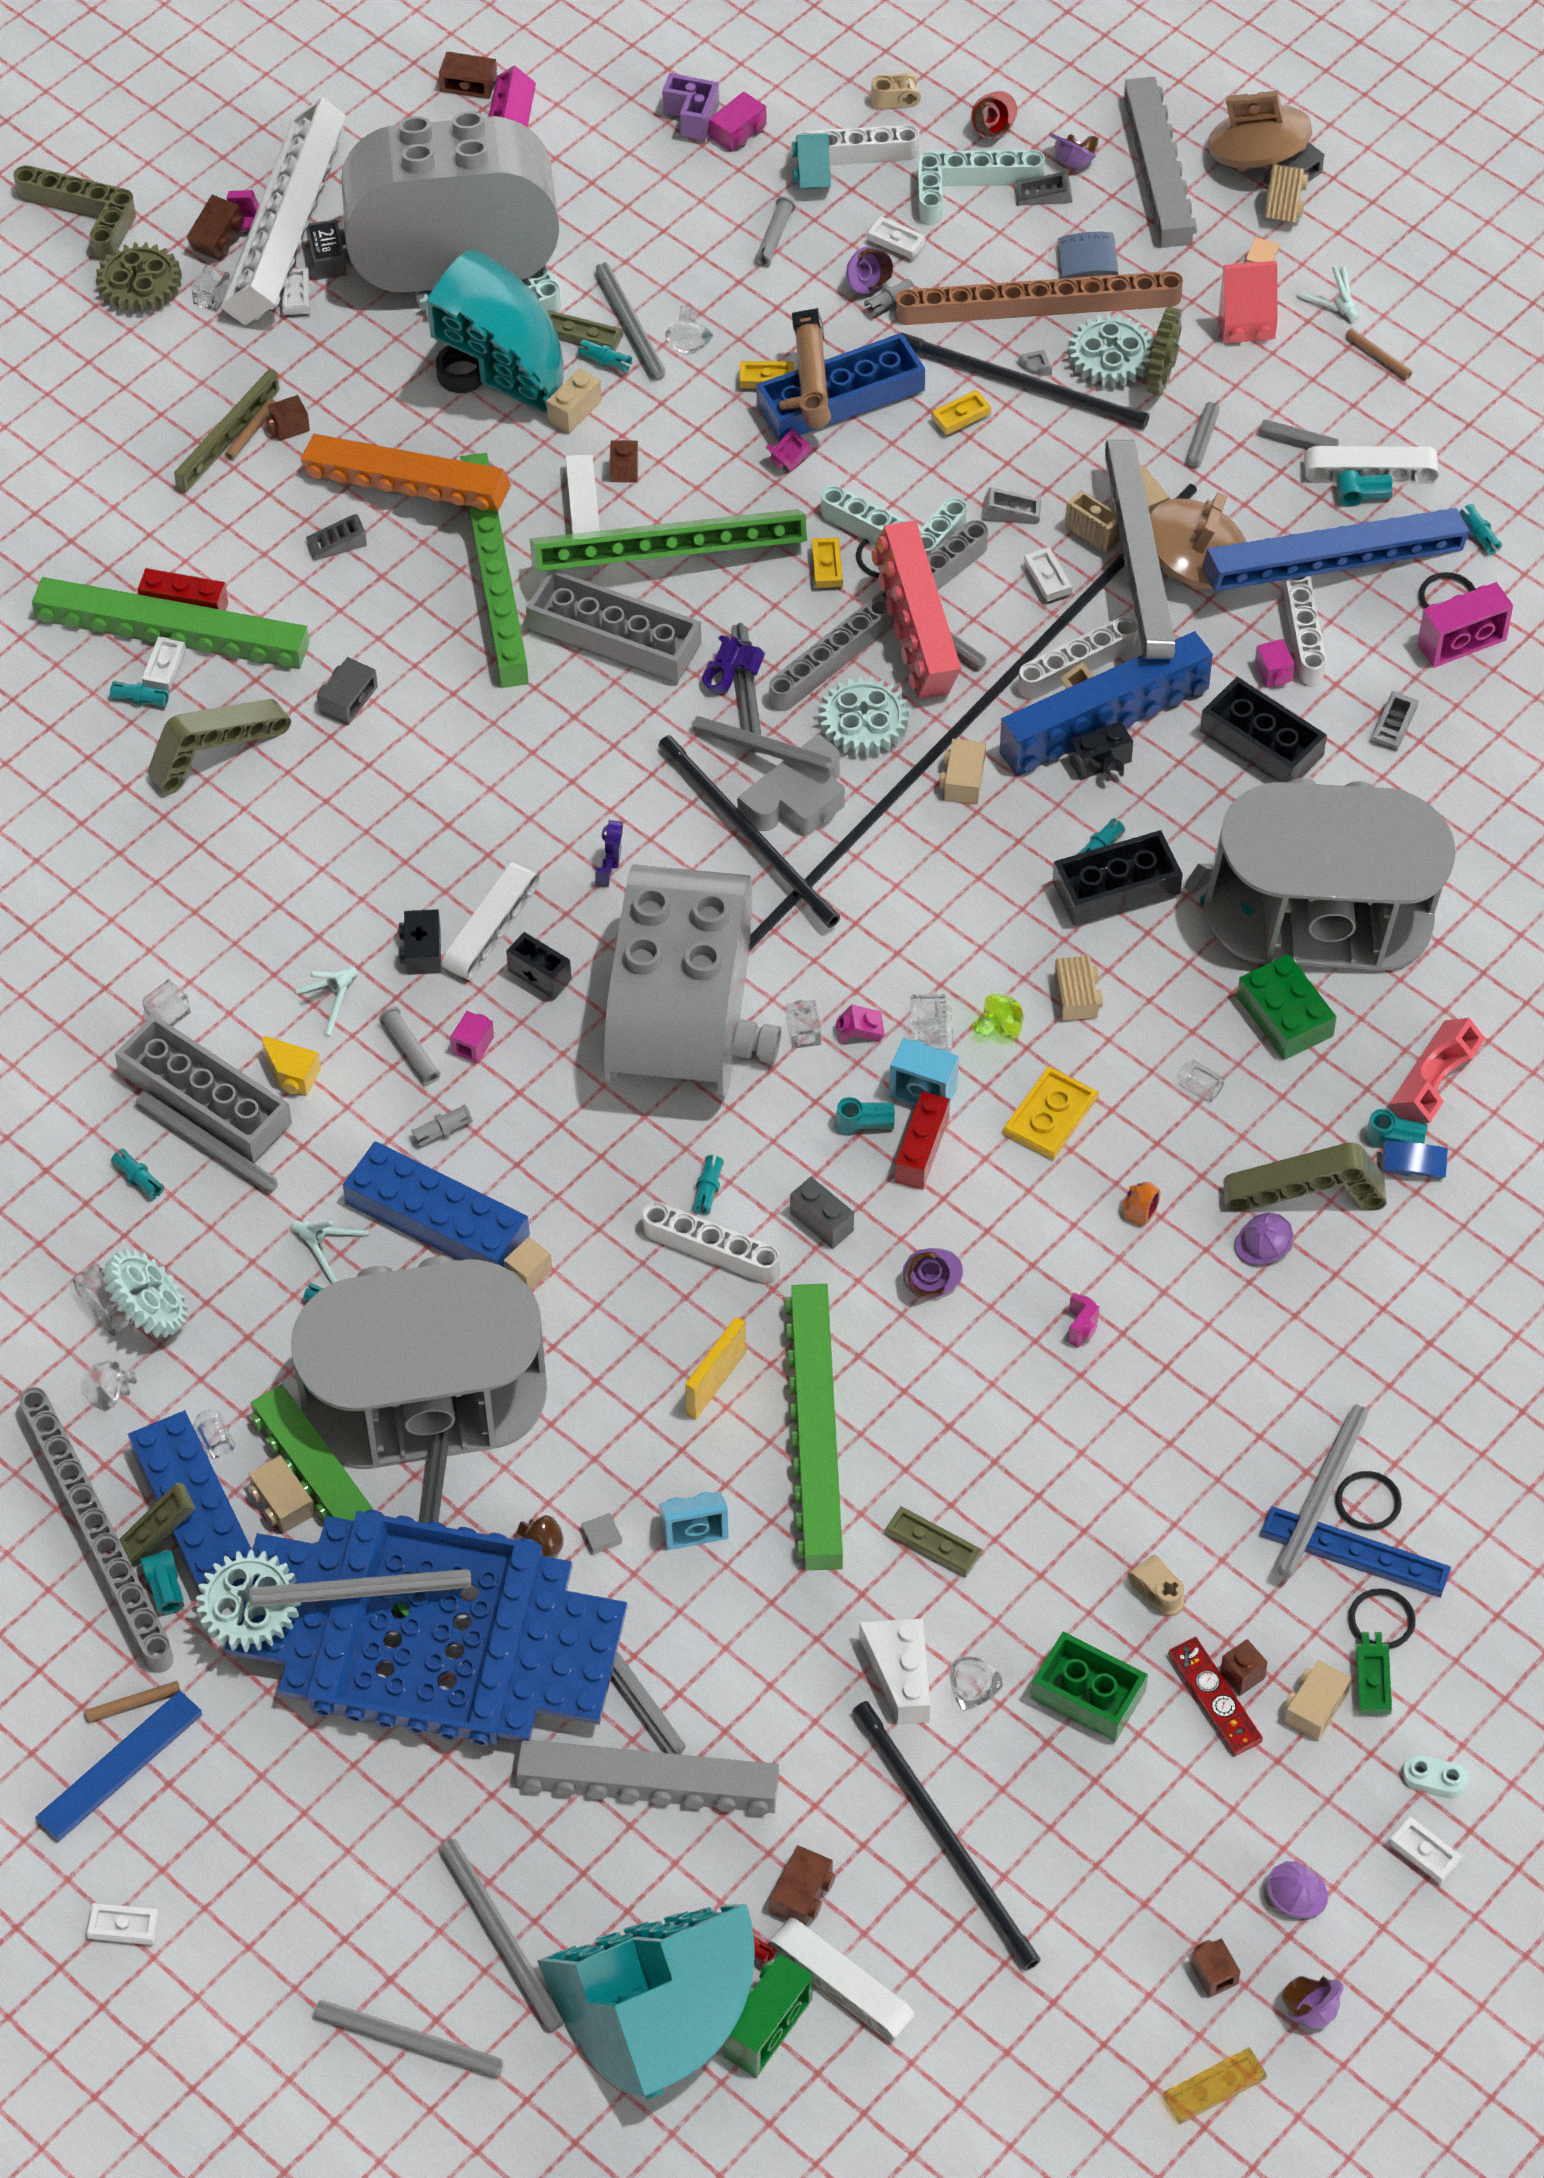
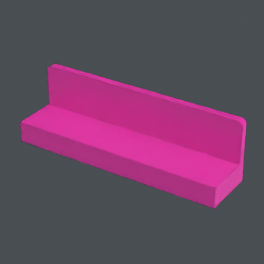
(513, 96)

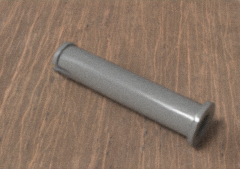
(784, 207)
(410, 1045)

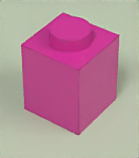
(1274, 663)
(472, 1036)

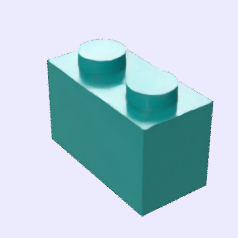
(812, 161)

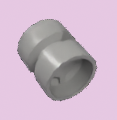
(756, 1041)

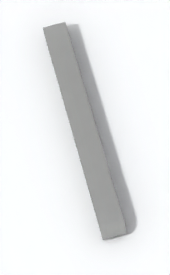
(1139, 550)
(869, 622)
(96, 1540)

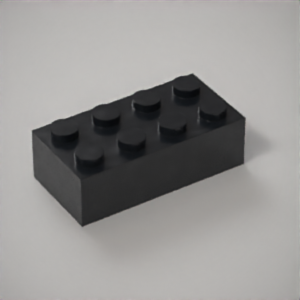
(1263, 732)
(1117, 877)

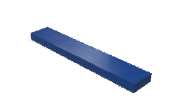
(1361, 1553)
(118, 1766)

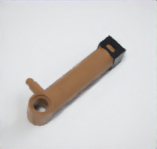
(811, 368)

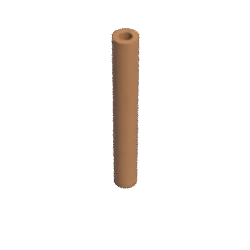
(1379, 354)
(248, 431)
(132, 1701)

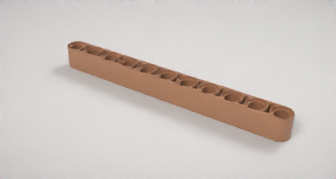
(1038, 298)

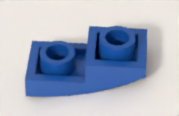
(1414, 1158)

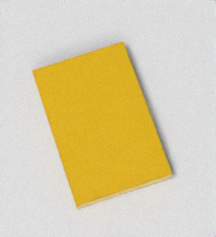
(1050, 1113)
(715, 1367)

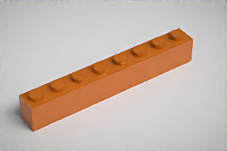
(406, 472)

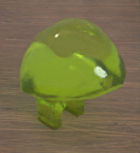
(1002, 1015)

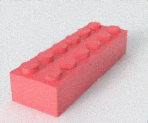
(916, 610)

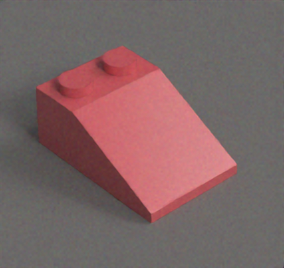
(1248, 302)

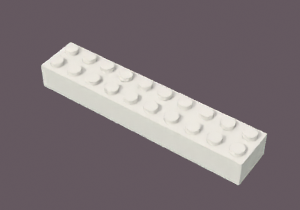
(283, 212)

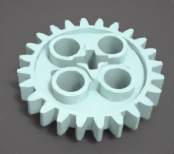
(1110, 350)
(868, 716)
(145, 1293)
(221, 1594)

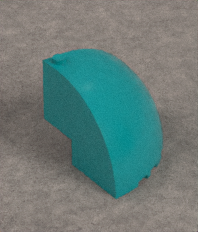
(501, 323)
(656, 1997)

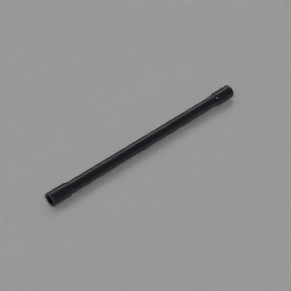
(1125, 414)
(818, 905)
(1017, 1941)

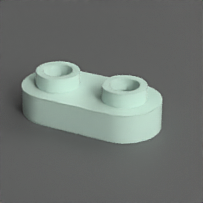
(1435, 1778)

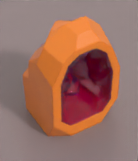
(1141, 1203)

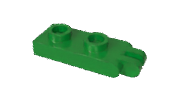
(1373, 1676)

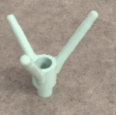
(1343, 302)
(338, 983)
(315, 1233)

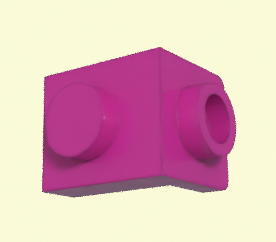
(248, 204)
(789, 450)
(860, 1023)
(1086, 1321)

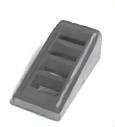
(1058, 182)
(996, 507)
(353, 537)
(1401, 702)

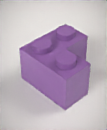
(693, 101)

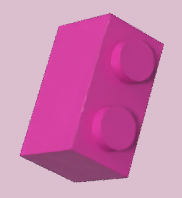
(737, 121)

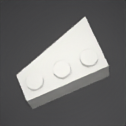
(900, 1664)

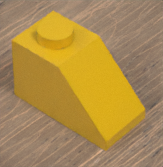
(291, 1065)

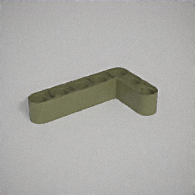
(107, 203)
(210, 729)
(1307, 1174)

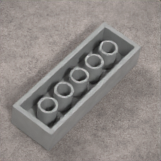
(614, 625)
(203, 1088)

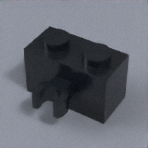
(1101, 751)

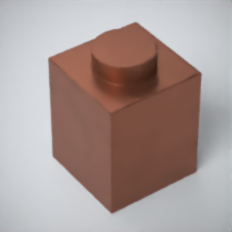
(288, 418)
(624, 461)
(1243, 1667)
(1215, 1967)

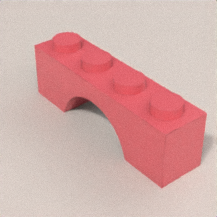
(1451, 1046)

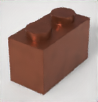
(468, 75)
(215, 227)
(802, 1886)

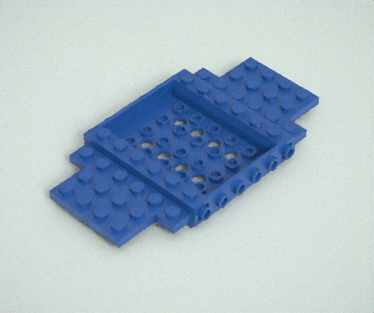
(523, 1654)

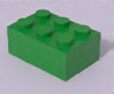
(1286, 1006)
(1089, 1686)
(769, 2014)

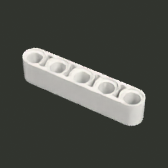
(870, 144)
(1402, 463)
(582, 493)
(1305, 630)
(1092, 648)
(490, 921)
(703, 1231)
(843, 1980)

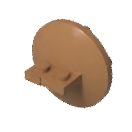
(1259, 132)
(1185, 532)

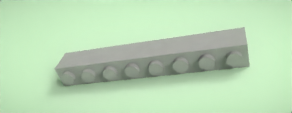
(1159, 163)
(648, 1776)

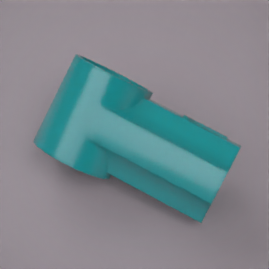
(1356, 488)
(864, 1115)
(1393, 1129)
(162, 1577)

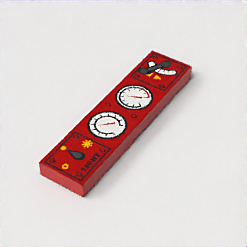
(1215, 1696)

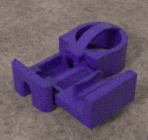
(731, 655)
(613, 851)

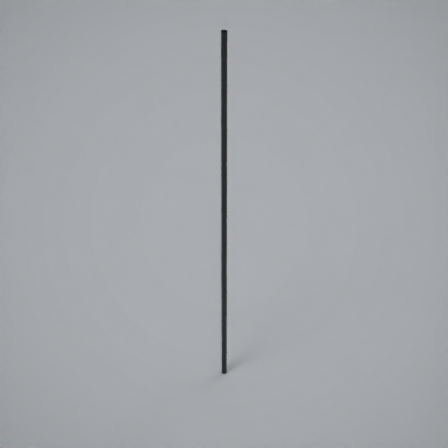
(892, 796)

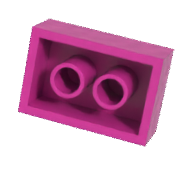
(1465, 624)

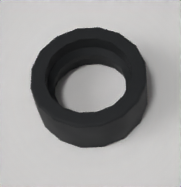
(452, 382)

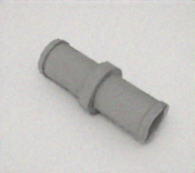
(886, 298)
(442, 1125)

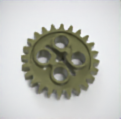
(138, 277)
(1164, 350)

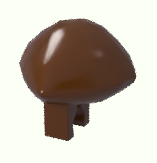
(545, 1532)

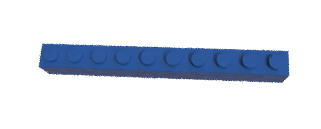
(1334, 549)

